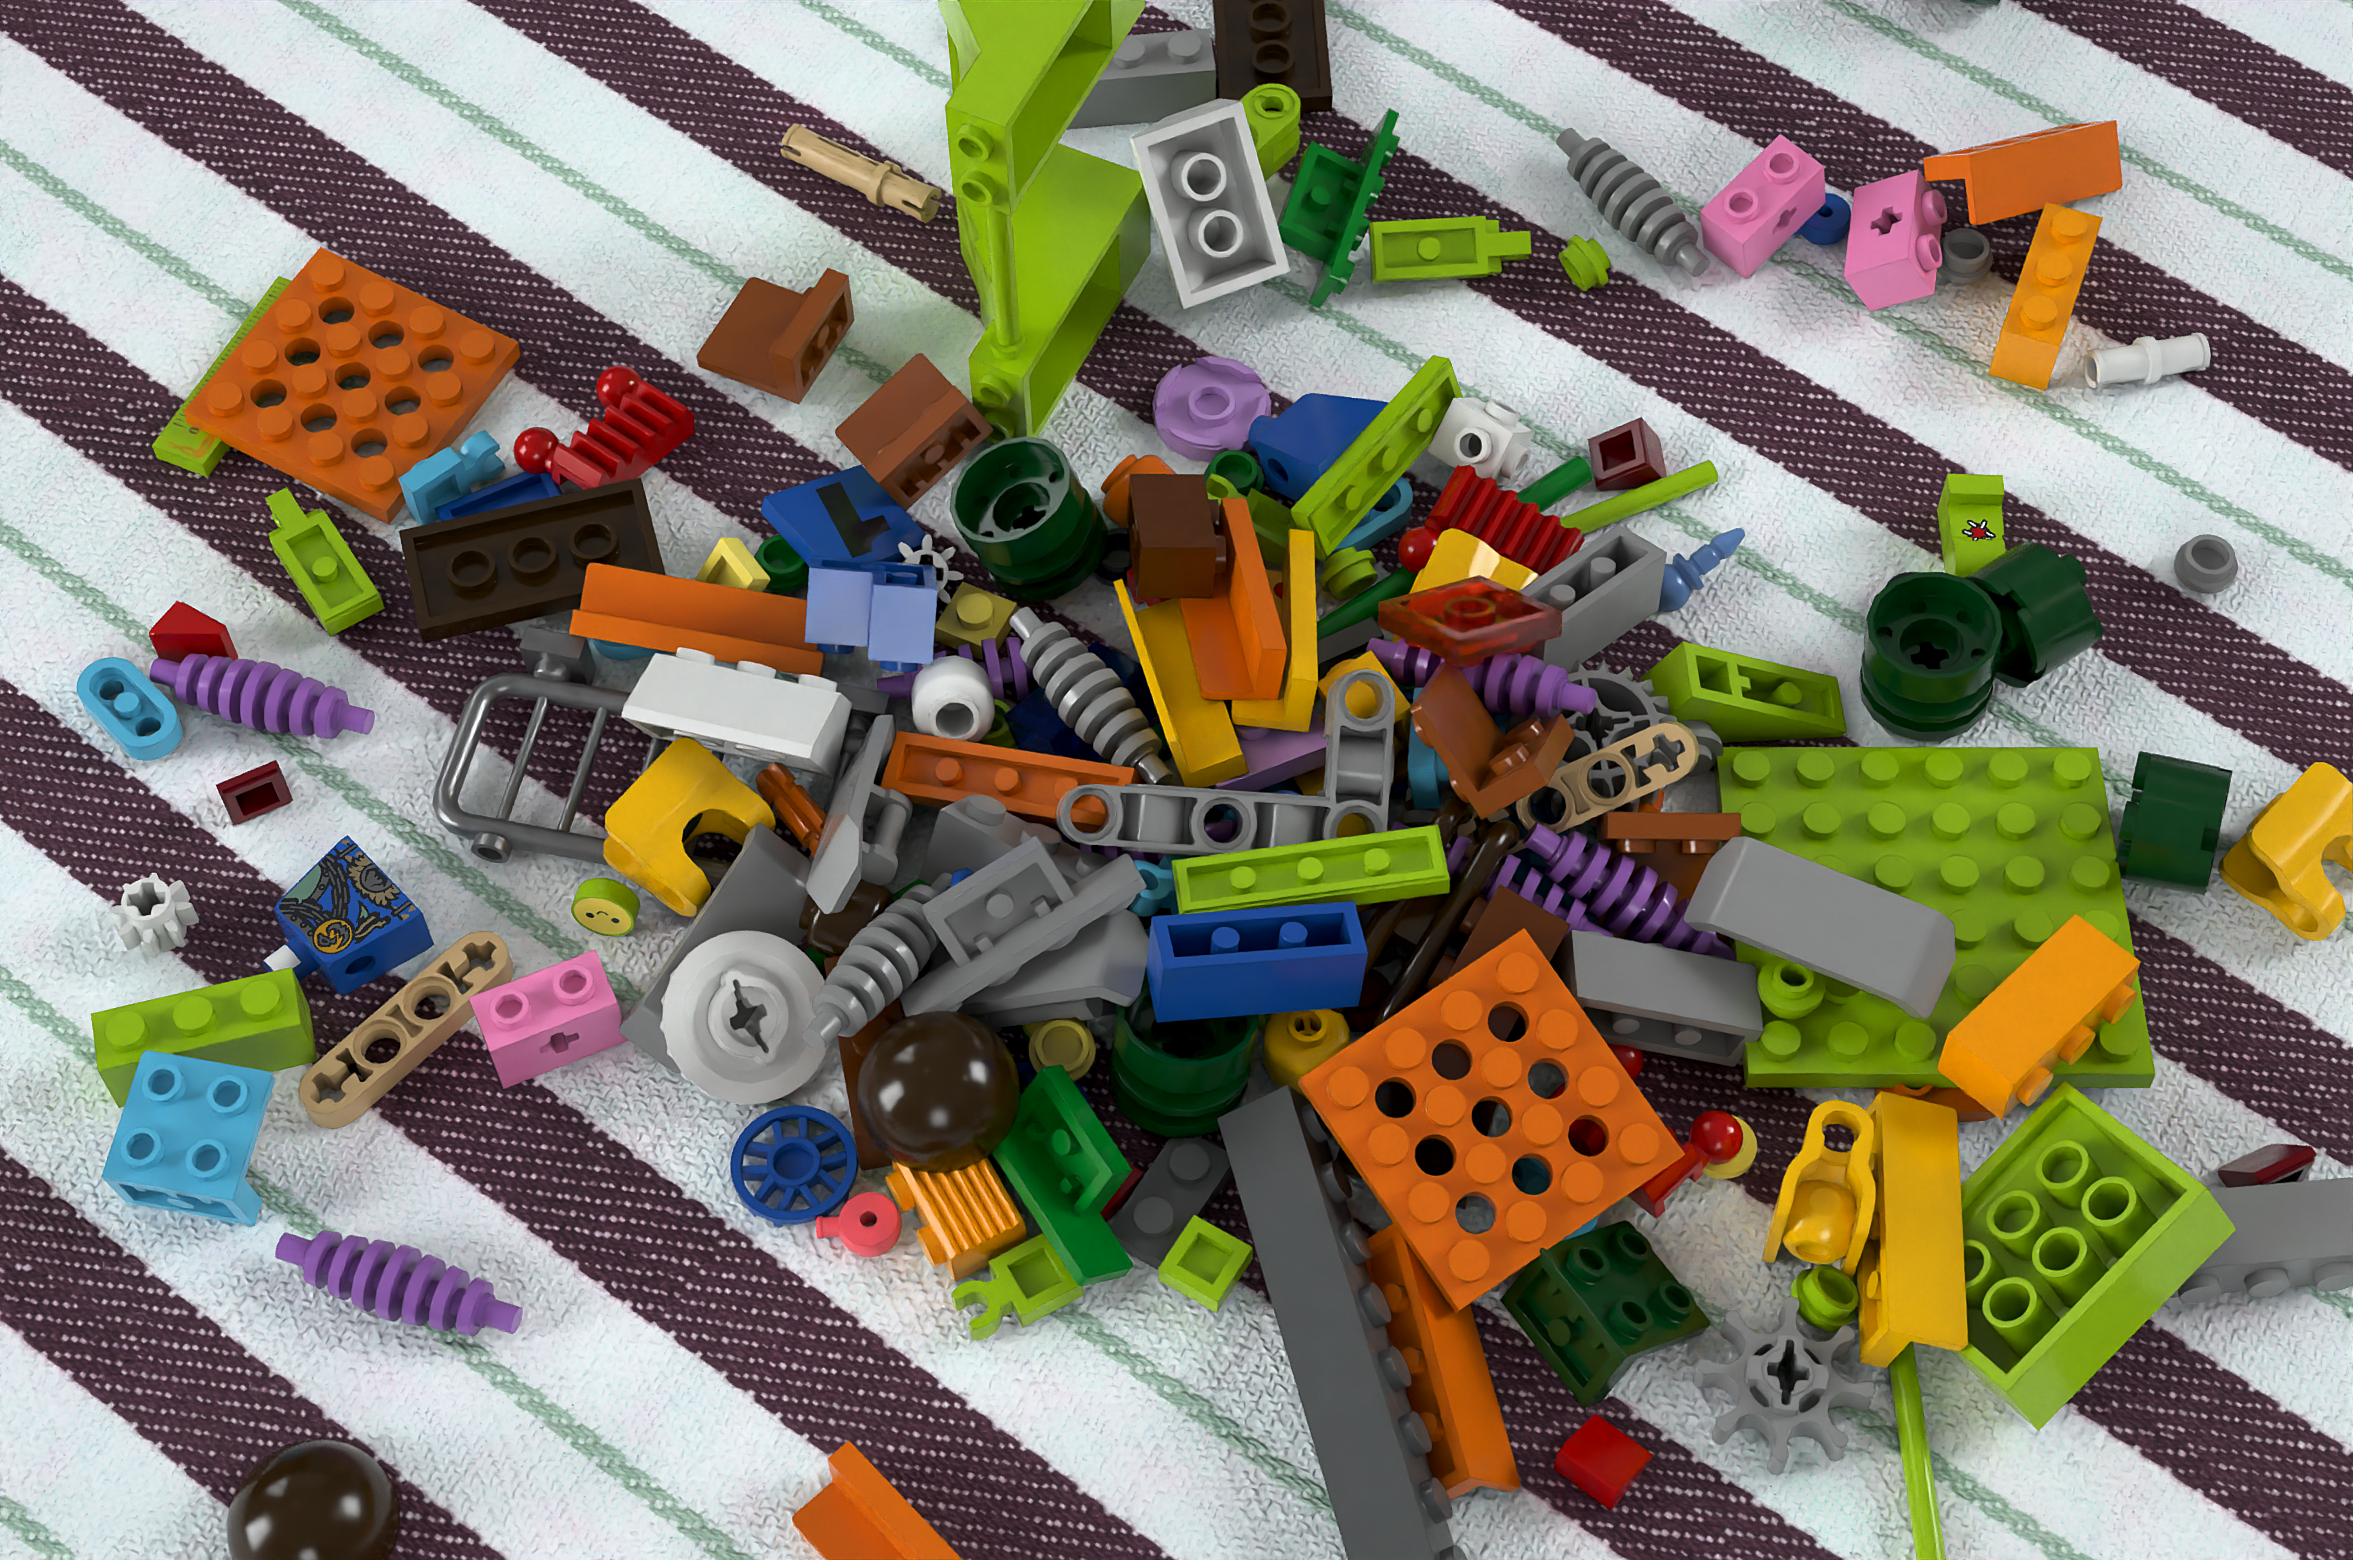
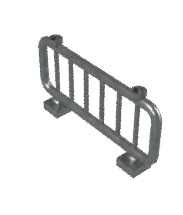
(562, 675)

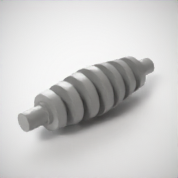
(1632, 202)
(1090, 697)
(876, 966)

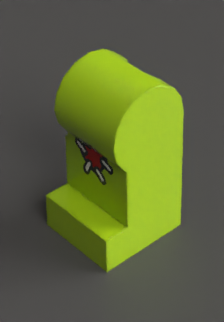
(1971, 521)

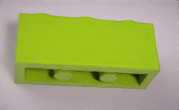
(241, 1022)

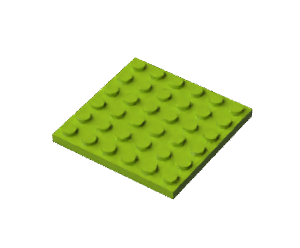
(1980, 834)

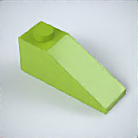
(1747, 695)

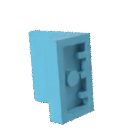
(190, 1137)

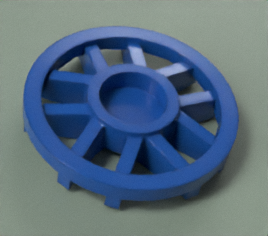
(794, 1165)

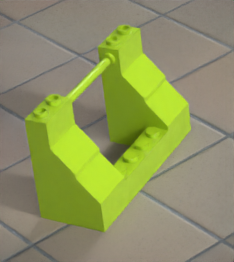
(1039, 223)

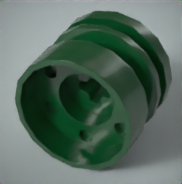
(1028, 519)
(1930, 656)
(1179, 1072)

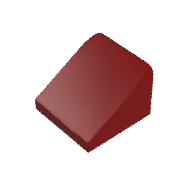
(190, 631)
(1601, 1461)

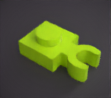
(1268, 517)
(1024, 1281)

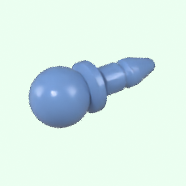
(1684, 574)

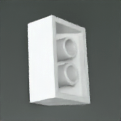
(1209, 201)
(741, 710)

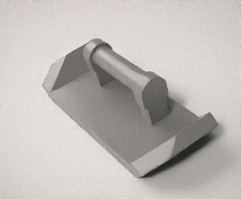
(841, 853)
(758, 893)
(1826, 923)
(1098, 964)

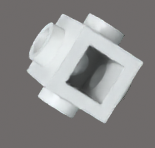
(1483, 438)

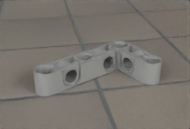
(1172, 817)

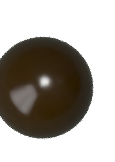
(938, 1091)
(314, 1505)

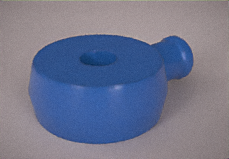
(1829, 223)

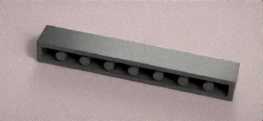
(1337, 1333)

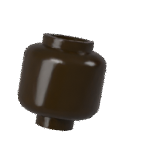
(833, 932)

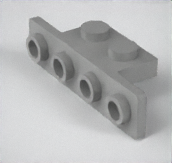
(1011, 916)

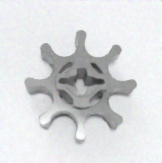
(1809, 1379)

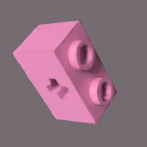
(1763, 206)
(1894, 240)
(548, 1018)

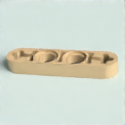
(1575, 786)
(398, 1021)

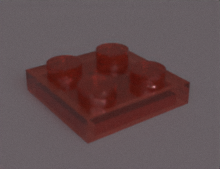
(1470, 620)

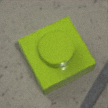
(1205, 1263)

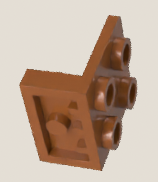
(780, 336)
(913, 431)
(1482, 762)
(1668, 843)

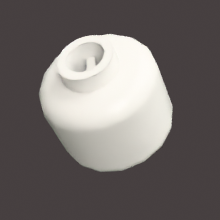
(953, 699)

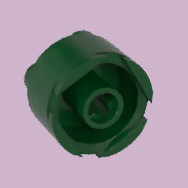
(2041, 611)
(2172, 823)

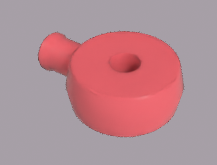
(851, 1223)

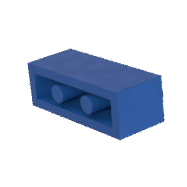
(1255, 961)

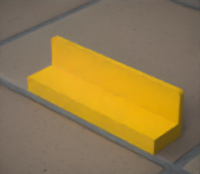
(1299, 627)
(1194, 727)
(1914, 1247)

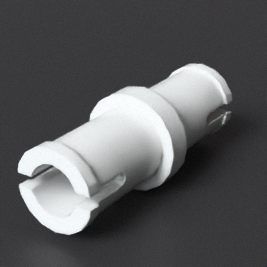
(2146, 360)

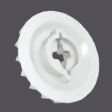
(701, 1000)

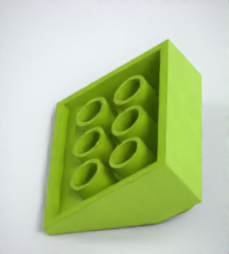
(2073, 1249)

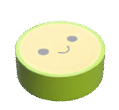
(605, 907)

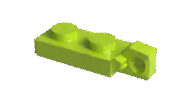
(1442, 249)
(321, 565)

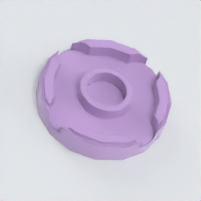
(1208, 407)

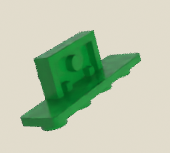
(1329, 202)
(1067, 1175)

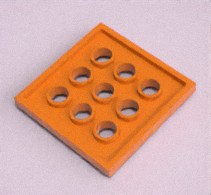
(345, 350)
(1482, 1166)

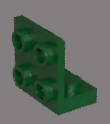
(1600, 1307)

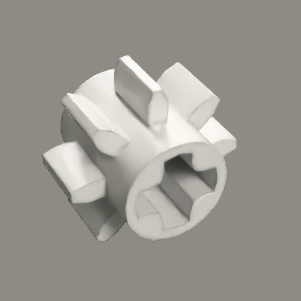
(938, 560)
(154, 915)

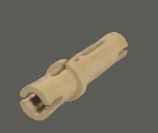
(877, 180)

